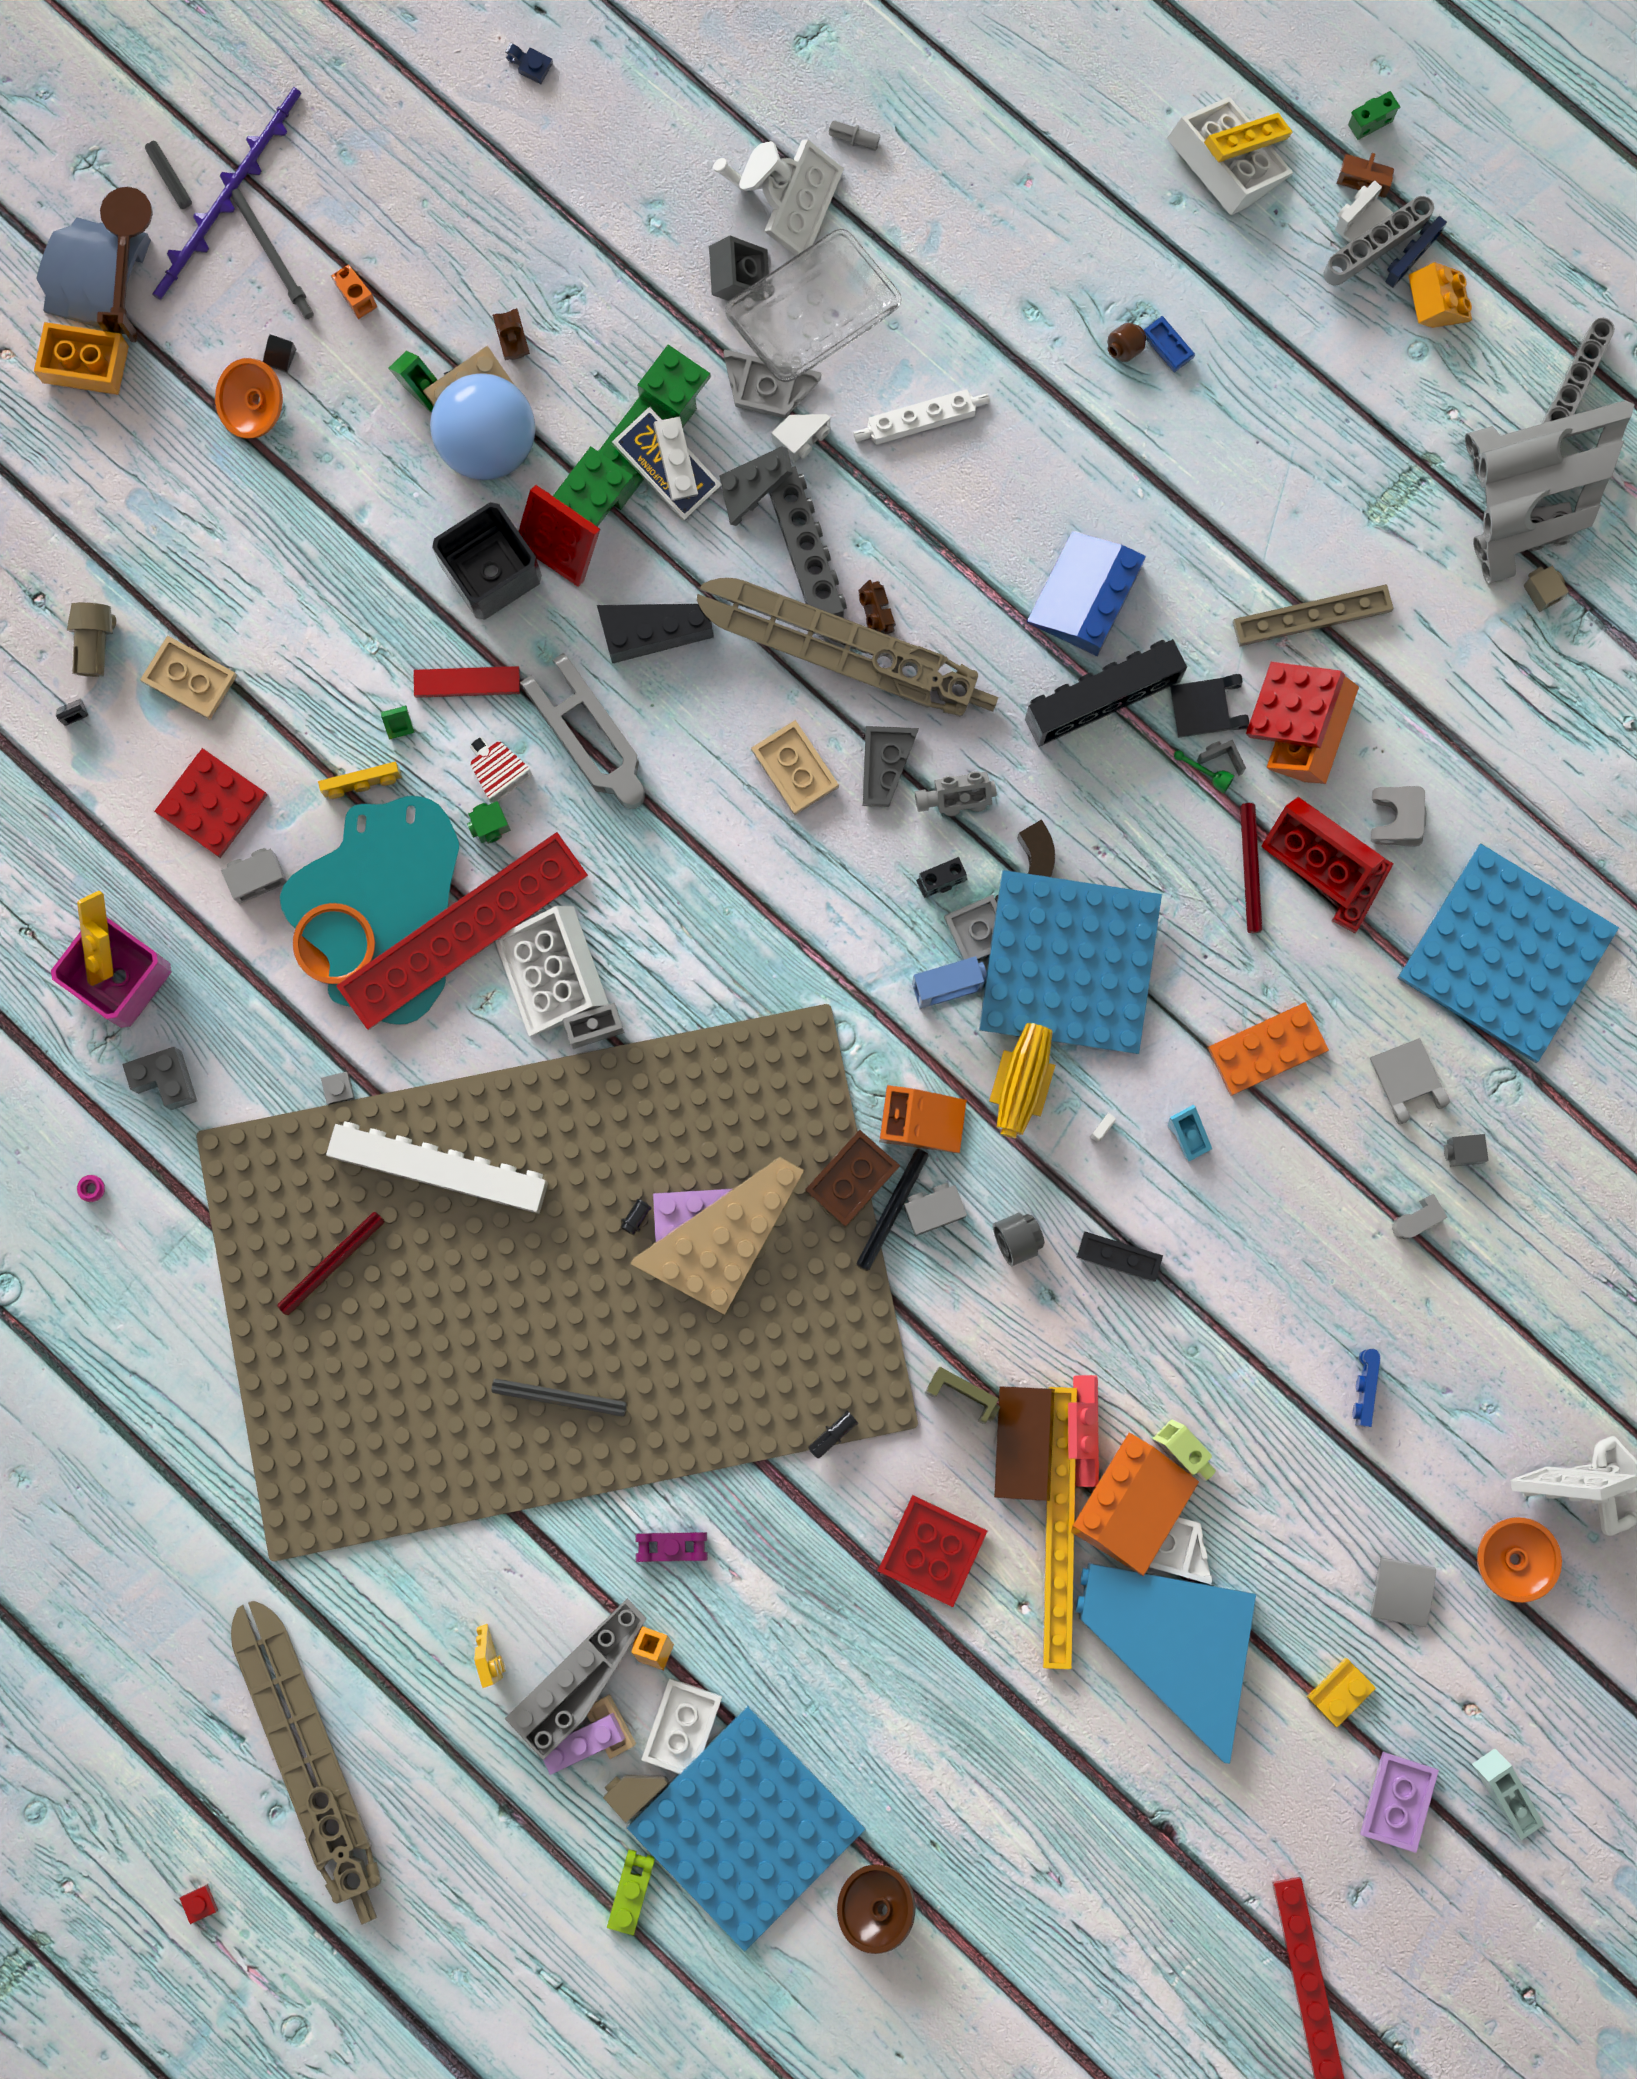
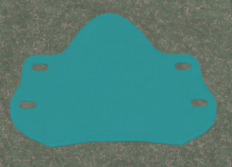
(390, 875)

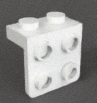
(1363, 214)

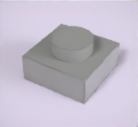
(337, 1088)

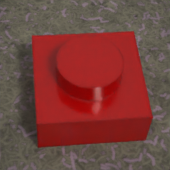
(198, 1904)

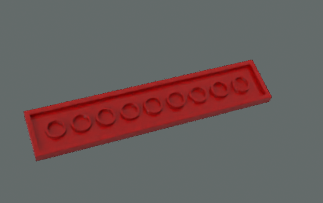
(462, 931)

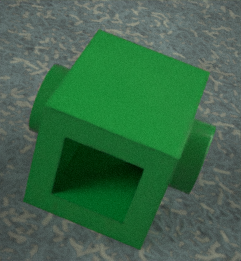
(488, 822)

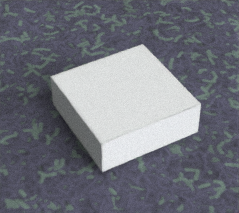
(1103, 1128)

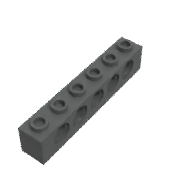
(809, 532)

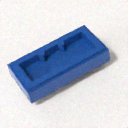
(1168, 344)

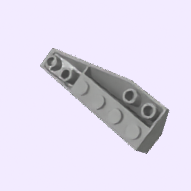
(576, 1683)

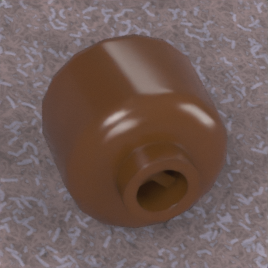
(1126, 342)

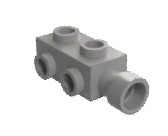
(958, 793)

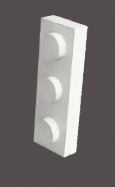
(675, 458)

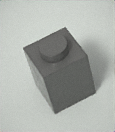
(1466, 1150)

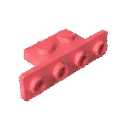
(1084, 1431)

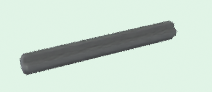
(559, 1397)

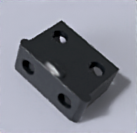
(942, 877)

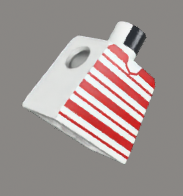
(497, 769)

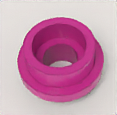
(83, 1186)

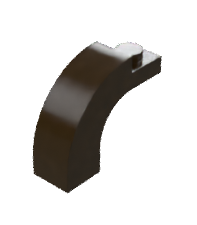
(1039, 849)

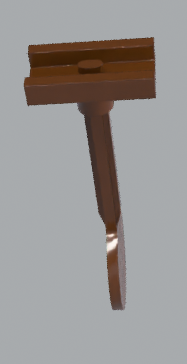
(124, 214)

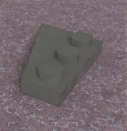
(752, 481)
(884, 762)

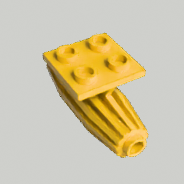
(1023, 1080)

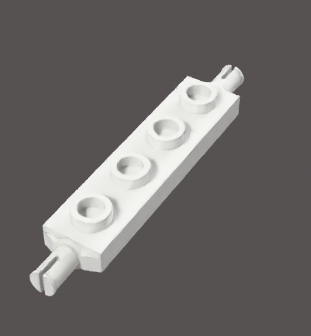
(921, 417)

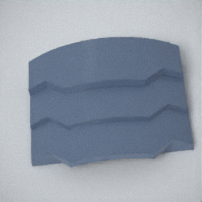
(81, 270)

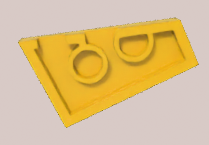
(487, 1662)

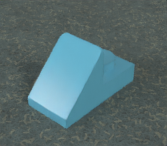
(1190, 1133)

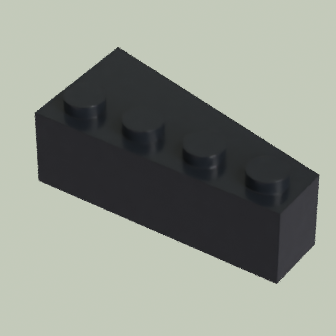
(651, 628)

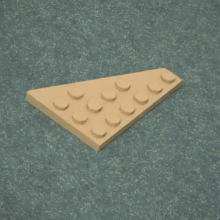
(719, 1244)

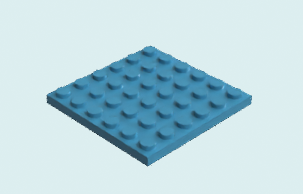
(1508, 953)
(1070, 961)
(746, 1828)

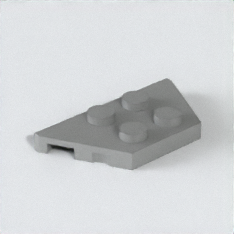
(760, 391)

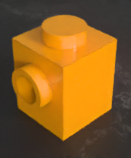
(652, 1648)

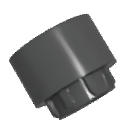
(1018, 1238)

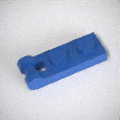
(1366, 1386)

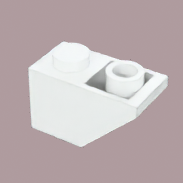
(800, 433)

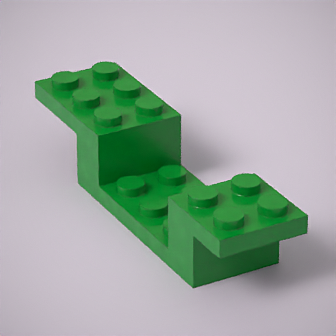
(604, 475)

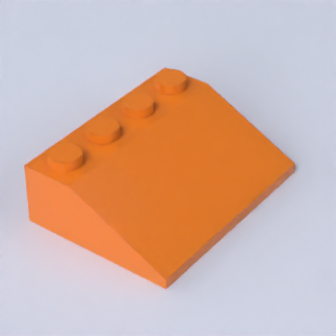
(1135, 1504)

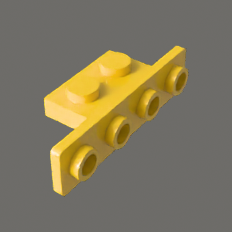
(95, 938)

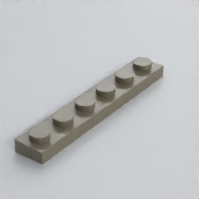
(1313, 615)

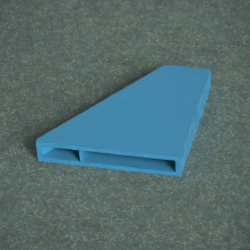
(1178, 1640)

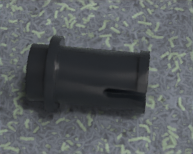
(635, 1217)

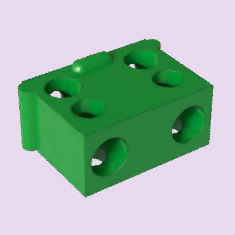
(1373, 115)

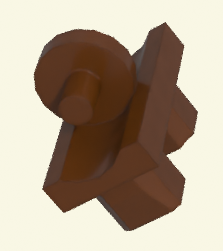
(511, 335)

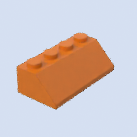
(1312, 763)

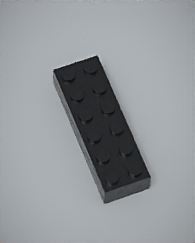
(1105, 692)

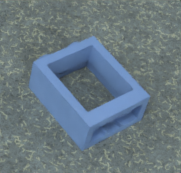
(949, 982)

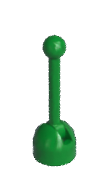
(1221, 780)

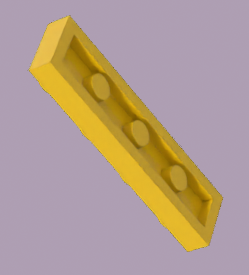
(1248, 137)

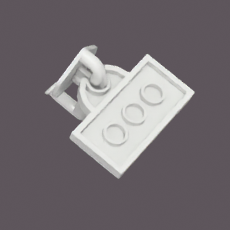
(794, 189)
(1609, 1476)

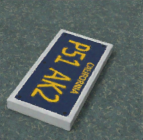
(641, 450)

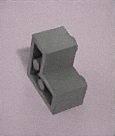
(162, 1070)

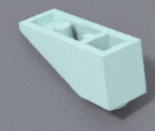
(1508, 1793)

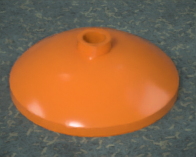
(239, 395)
(315, 961)
(1537, 1564)

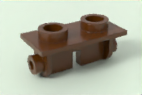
(872, 597)

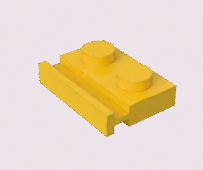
(1341, 1692)

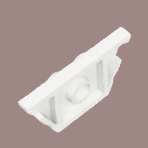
(1184, 1552)

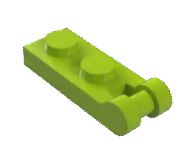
(630, 1893)

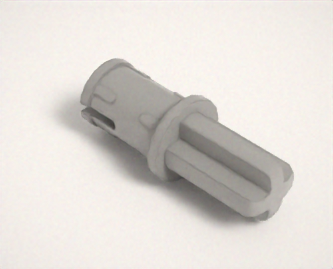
(854, 135)

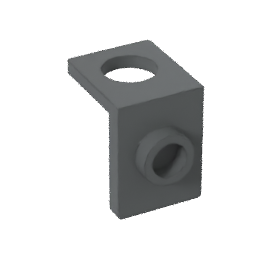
(1218, 749)

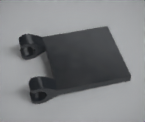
(1203, 707)

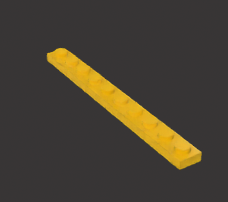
(1059, 1541)

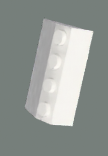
(1236, 180)
(550, 969)

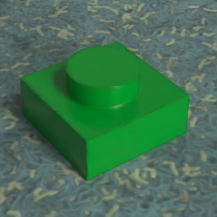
(397, 722)

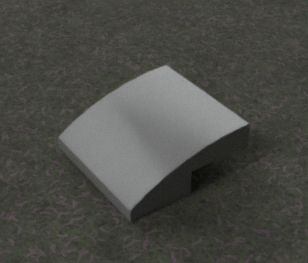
(1403, 1592)

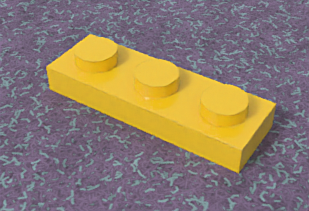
(360, 780)

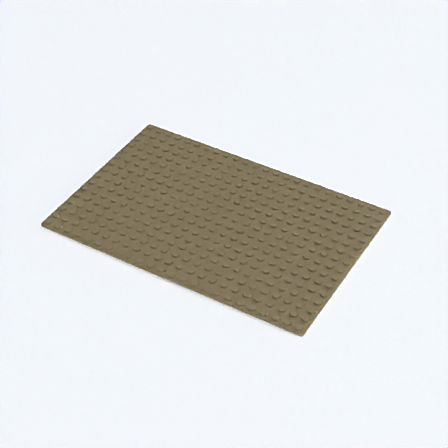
(377, 1388)

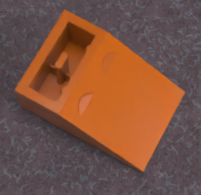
(922, 1119)

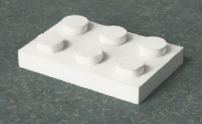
(681, 1726)

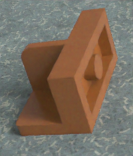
(1360, 172)

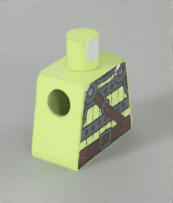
(1179, 1443)

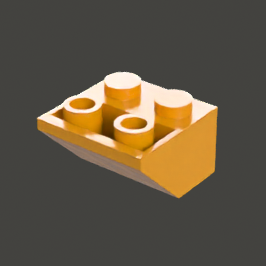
(1440, 296)

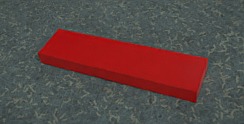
(466, 681)

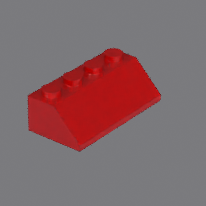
(1322, 852)

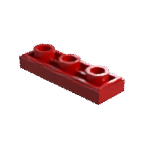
(1354, 915)

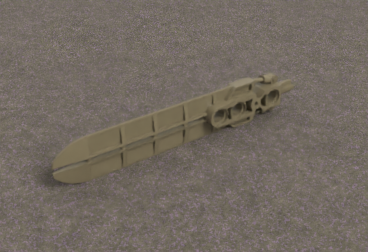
(846, 633)
(319, 1754)

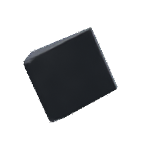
(279, 353)
(71, 712)

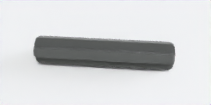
(168, 174)

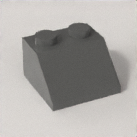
(736, 266)

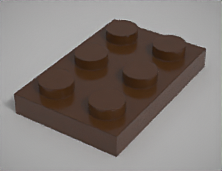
(852, 1178)

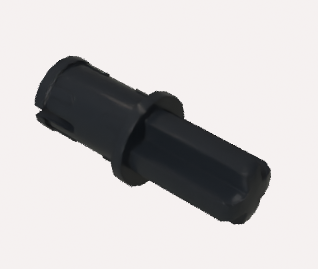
(832, 1435)

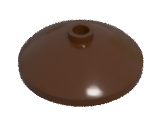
(862, 1905)

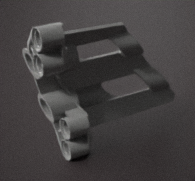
(1529, 466)

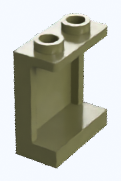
(971, 1391)

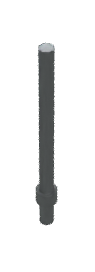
(295, 292)

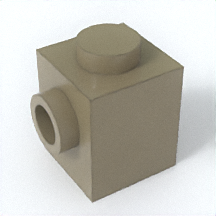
(1545, 587)

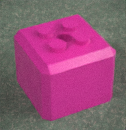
(121, 1001)

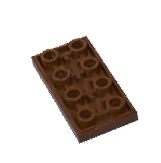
(1024, 1443)

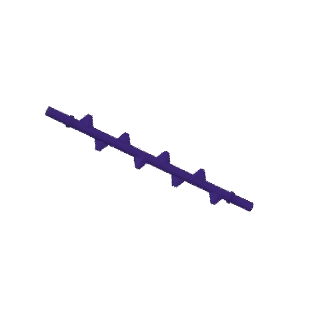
(223, 204)

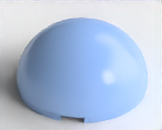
(482, 426)

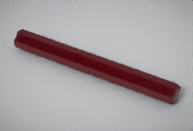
(1251, 868)
(330, 1263)

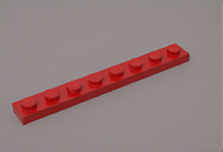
(1307, 1979)

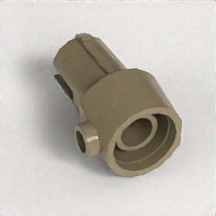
(90, 626)

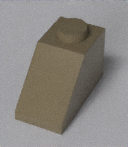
(632, 1793)

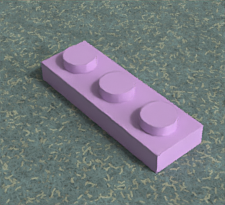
(585, 1743)

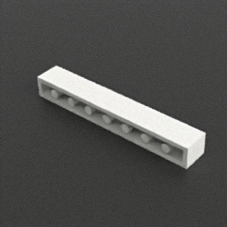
(437, 1168)

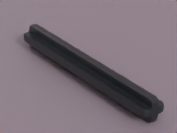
(892, 1209)

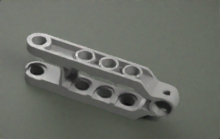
(621, 781)

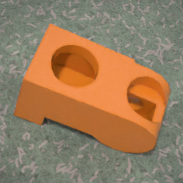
(354, 291)

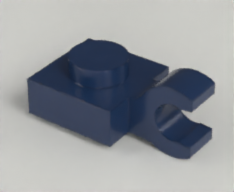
(531, 64)

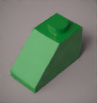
(414, 376)

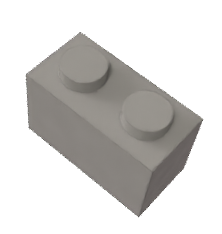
(254, 875)
(593, 1025)
(935, 1209)

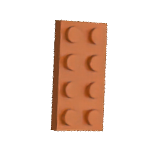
(1268, 1049)

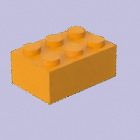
(81, 358)

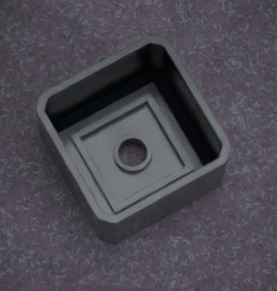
(481, 541)

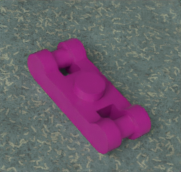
(671, 1546)

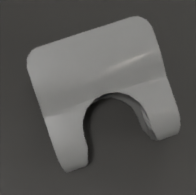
(1411, 816)

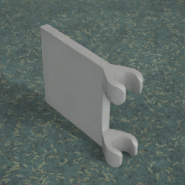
(1407, 1074)

